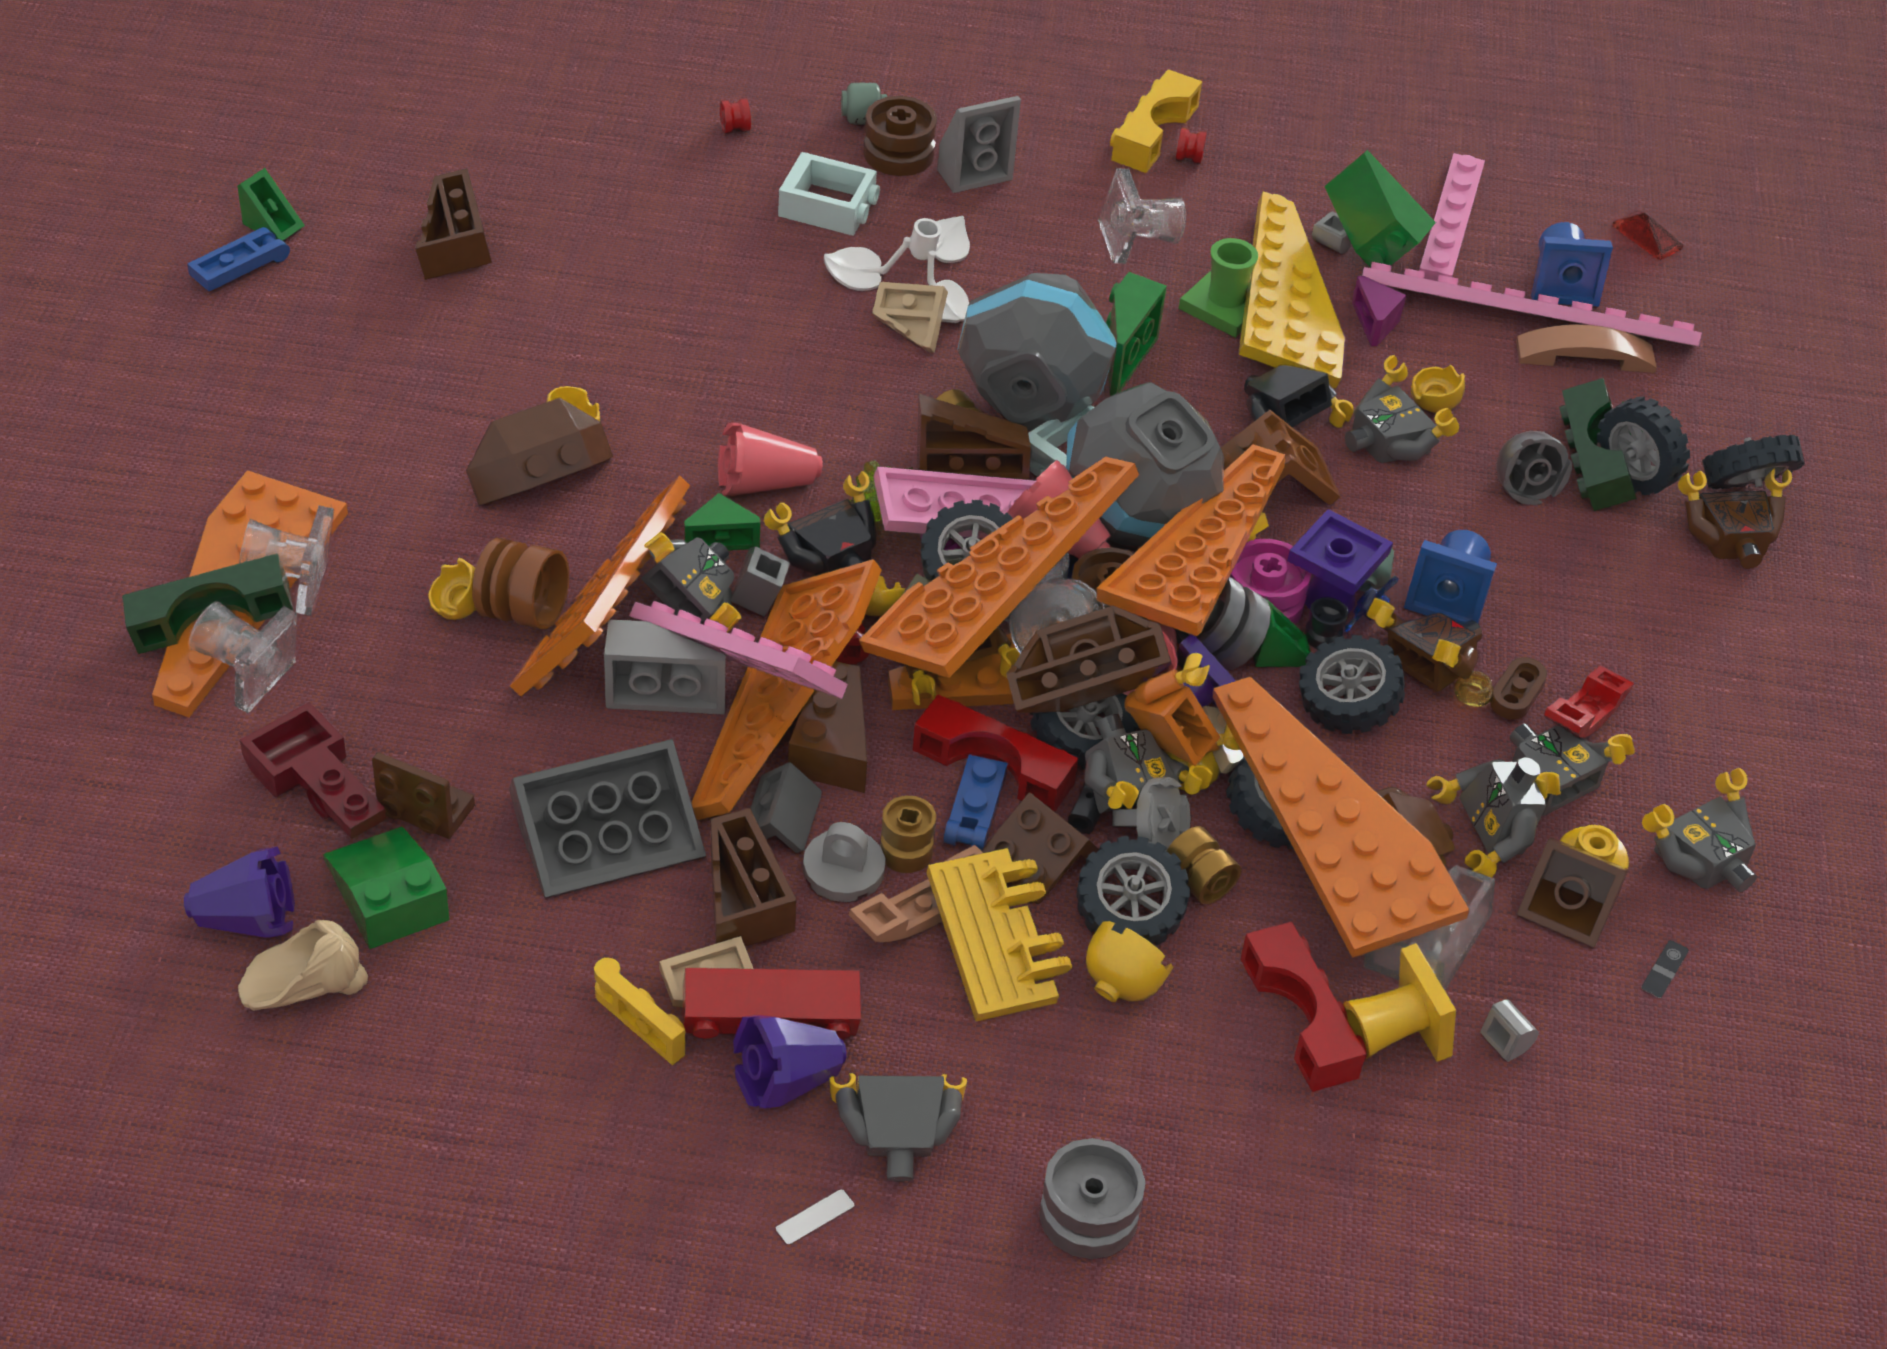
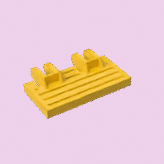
(990, 939)

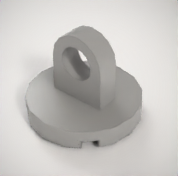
(1160, 812)
(844, 863)

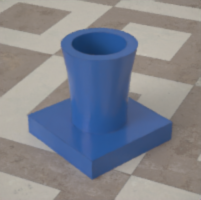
(1571, 265)
(1452, 577)

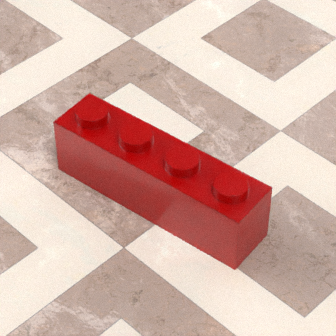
(721, 996)

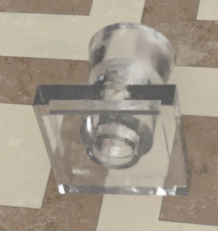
(1129, 216)
(300, 555)
(256, 655)

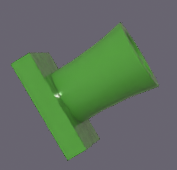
(1222, 292)

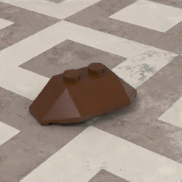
(535, 449)
(1086, 661)

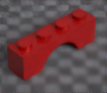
(953, 732)
(1283, 965)

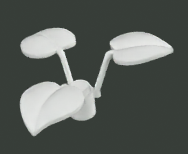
(930, 239)

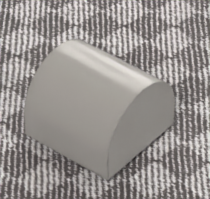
(1331, 233)
(1508, 1030)

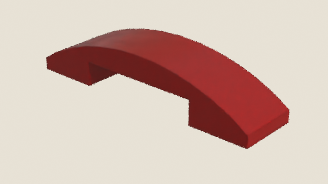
(1592, 704)

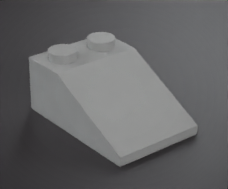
(980, 145)
(661, 670)

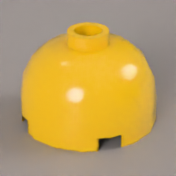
(1125, 964)

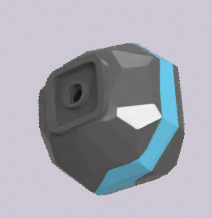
(1037, 349)
(1171, 450)

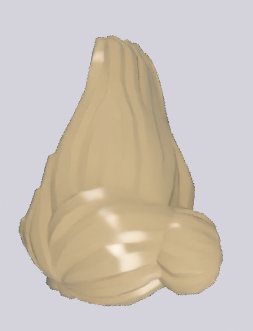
(304, 967)

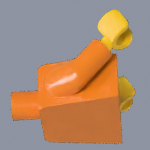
(1175, 714)

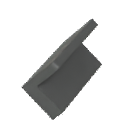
(786, 805)

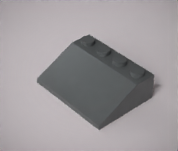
(606, 818)

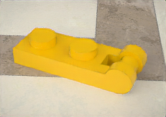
(639, 1011)

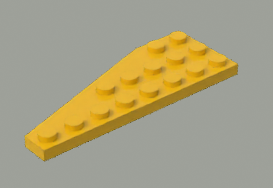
(1286, 301)

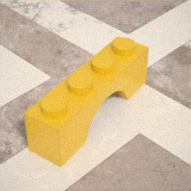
(1169, 101)

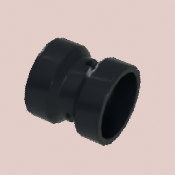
(1325, 621)

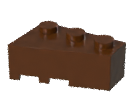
(453, 228)
(970, 442)
(831, 735)
(747, 882)

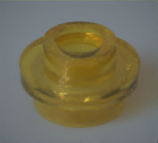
(1474, 690)

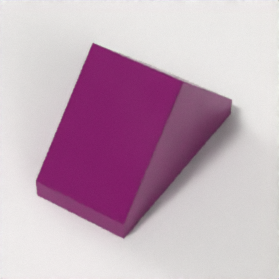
(1377, 308)

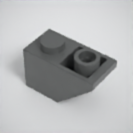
(759, 580)

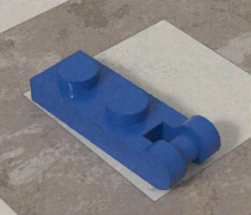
(237, 258)
(975, 802)

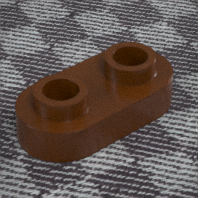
(1518, 688)

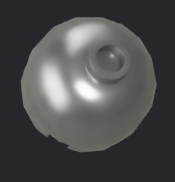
(1533, 467)

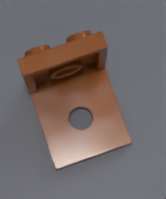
(1302, 457)

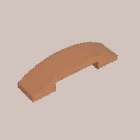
(1586, 341)
(903, 914)

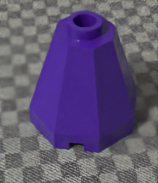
(244, 896)
(784, 1059)

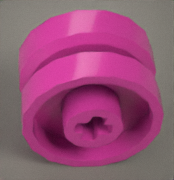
(1267, 572)

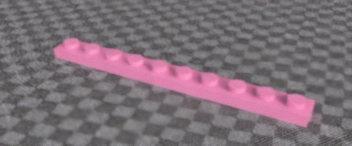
(1545, 306)

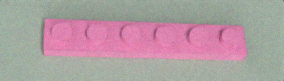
(1451, 217)

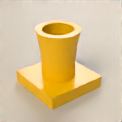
(1414, 1007)

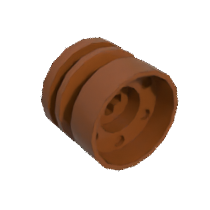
(521, 583)

